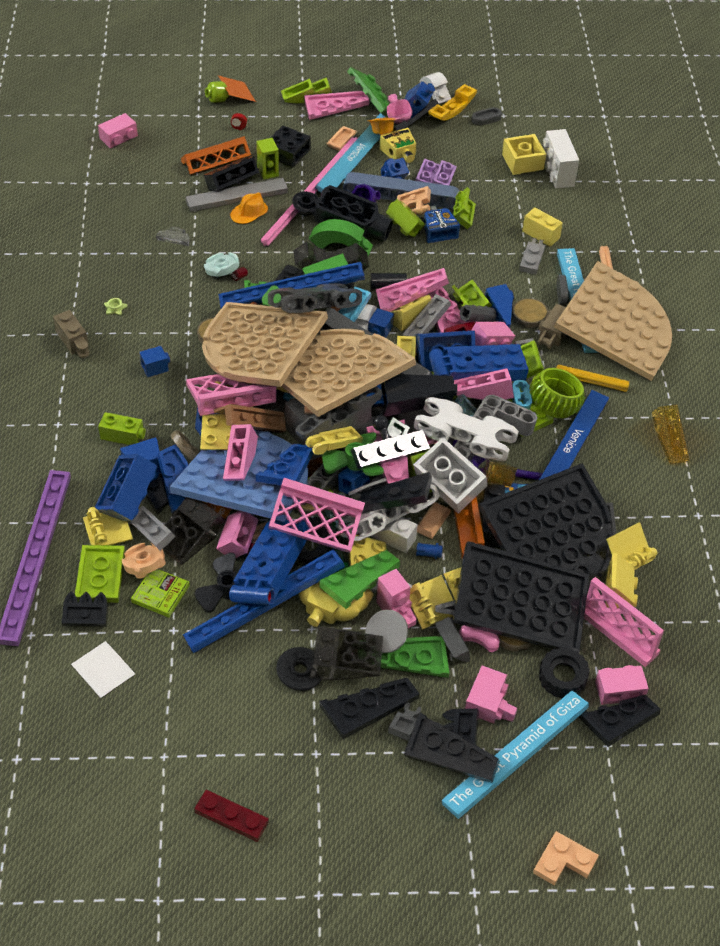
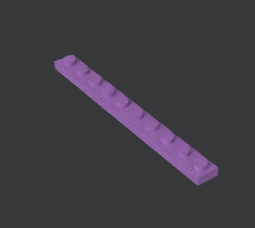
(33, 558)

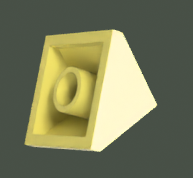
(407, 313)

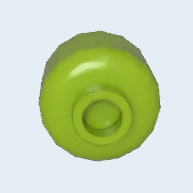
(216, 92)

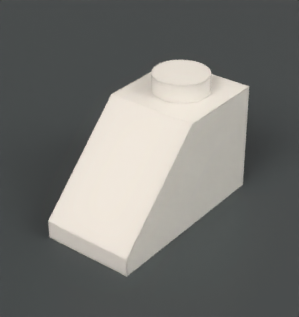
(398, 534)

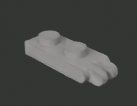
(532, 257)

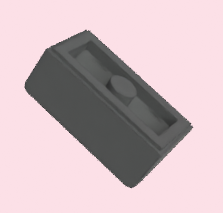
(453, 639)

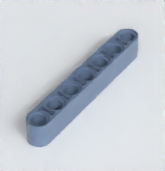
(390, 187)

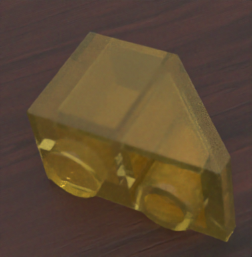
(499, 472)

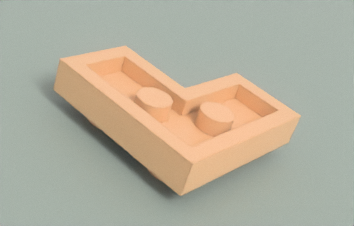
(561, 853)

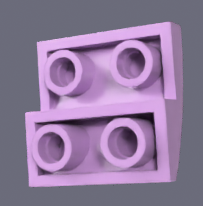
(436, 173)

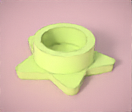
(115, 306)

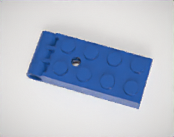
(477, 360)
(267, 565)

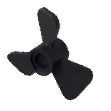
(210, 595)

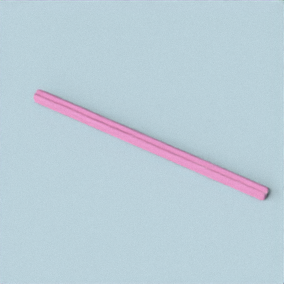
(291, 212)

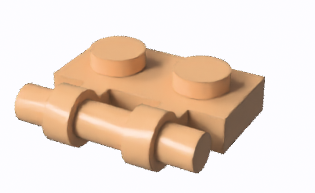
(418, 199)

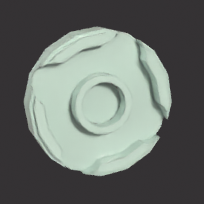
(221, 264)

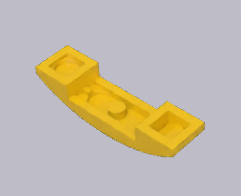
(455, 105)

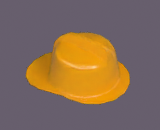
(382, 125)
(250, 208)

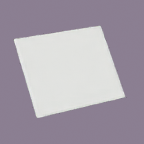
(103, 669)

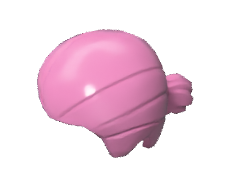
(399, 109)

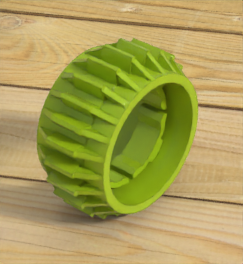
(557, 393)

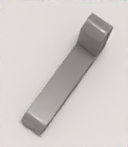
(513, 414)

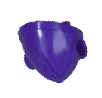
(366, 192)

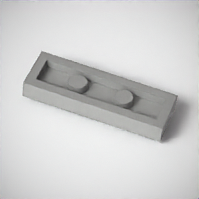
(428, 316)
(152, 528)

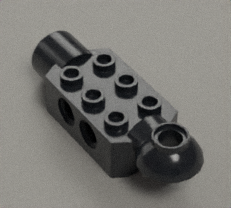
(343, 205)

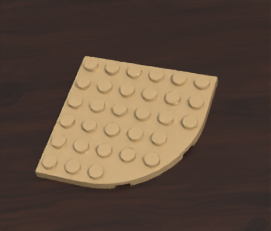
(618, 321)
(259, 342)
(343, 366)

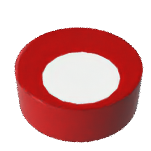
(238, 121)

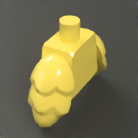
(325, 608)

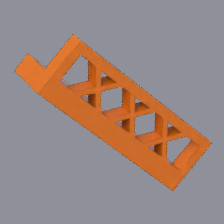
(213, 151)
(469, 525)

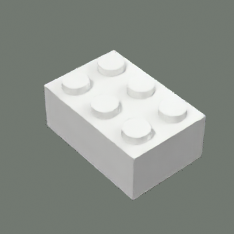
(560, 158)
(452, 474)

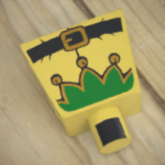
(399, 145)

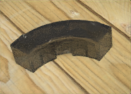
(308, 254)

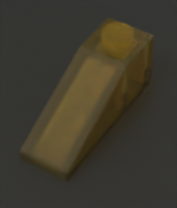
(670, 433)

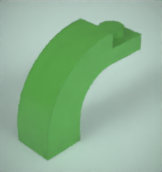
(339, 232)

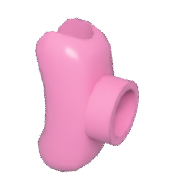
(484, 638)

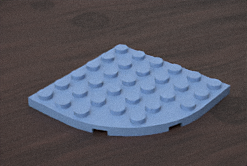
(205, 481)

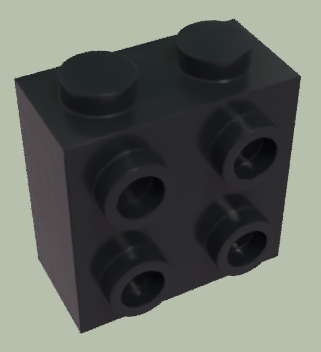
(291, 145)

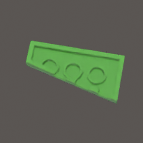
(371, 89)
(354, 580)
(420, 656)

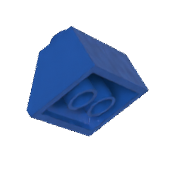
(428, 341)
(126, 487)

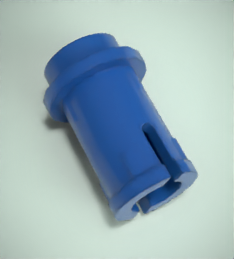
(429, 550)

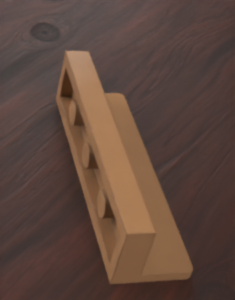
(259, 418)

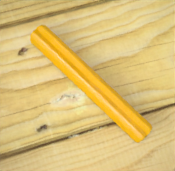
(597, 379)

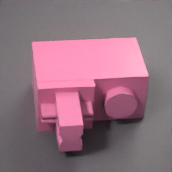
(394, 594)
(488, 696)

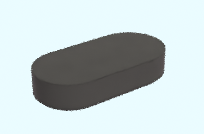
(486, 116)
(562, 289)

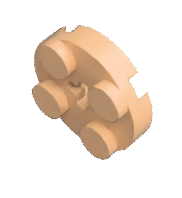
(136, 565)

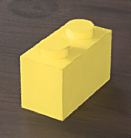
(542, 226)

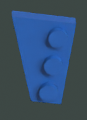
(172, 465)
(289, 466)

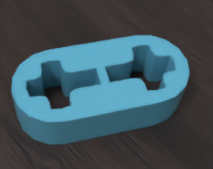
(525, 395)

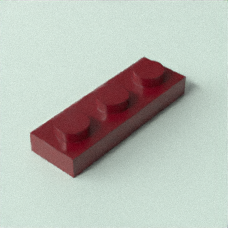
(231, 815)

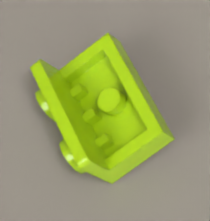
(464, 208)
(470, 295)

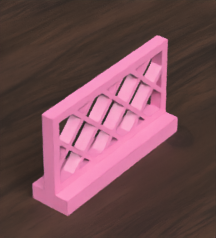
(241, 394)
(323, 499)
(623, 633)

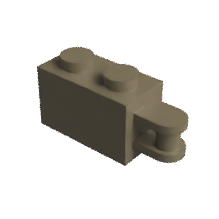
(71, 333)
(548, 334)

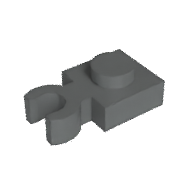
(404, 722)

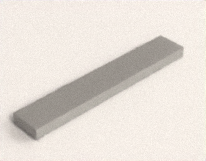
(235, 194)

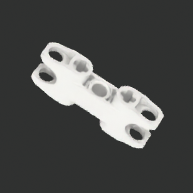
(479, 434)
(376, 520)

